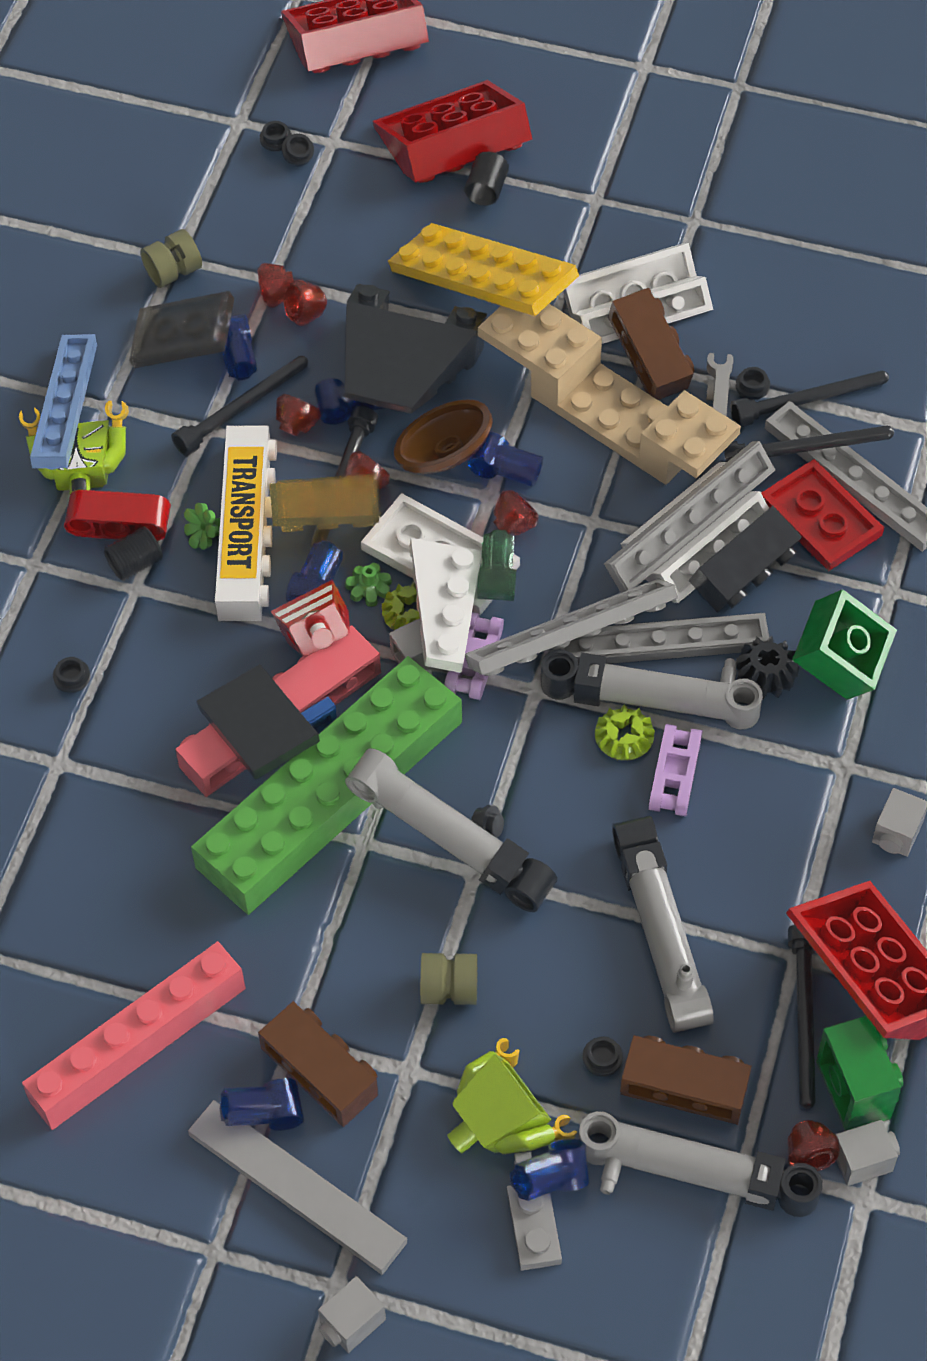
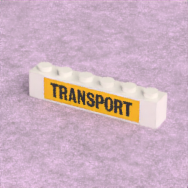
(244, 524)

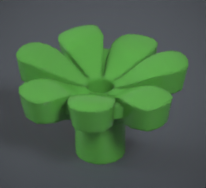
(202, 526)
(368, 583)

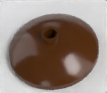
(443, 437)

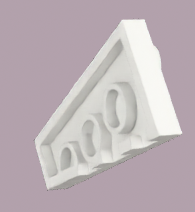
(445, 600)

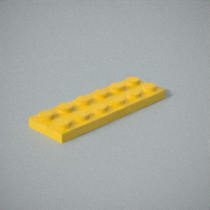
(483, 268)

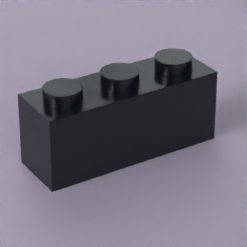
(746, 560)

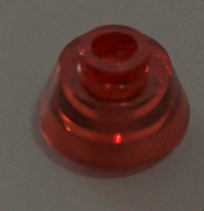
(273, 283)
(304, 302)
(295, 414)
(362, 464)
(514, 513)
(812, 1145)

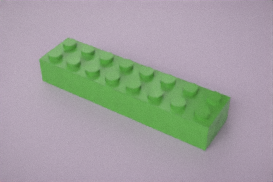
(308, 797)

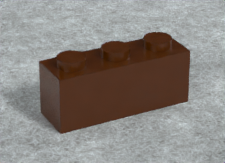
(651, 344)
(319, 1062)
(685, 1079)

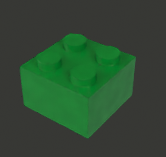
(844, 644)
(859, 1072)

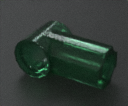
(497, 574)

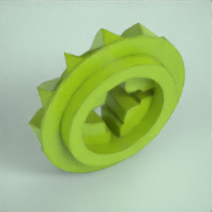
(394, 606)
(630, 745)

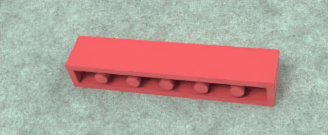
(325, 673)
(134, 1035)

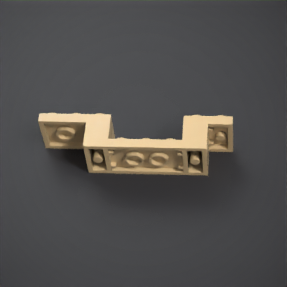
(603, 404)

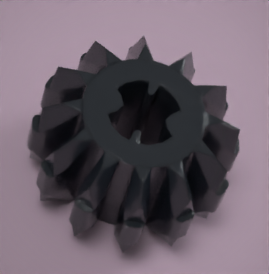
(768, 666)

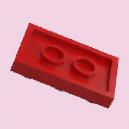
(823, 514)

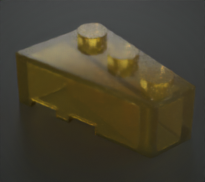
(325, 502)

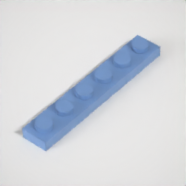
(63, 402)

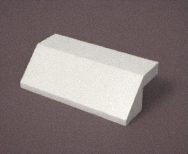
(667, 274)
(706, 544)

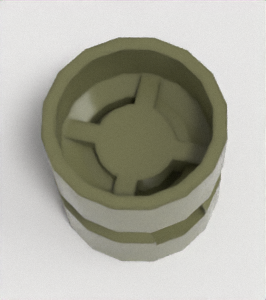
(161, 258)
(449, 978)

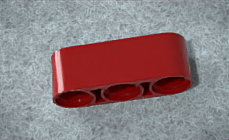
(115, 514)

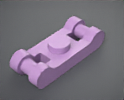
(475, 686)
(675, 769)

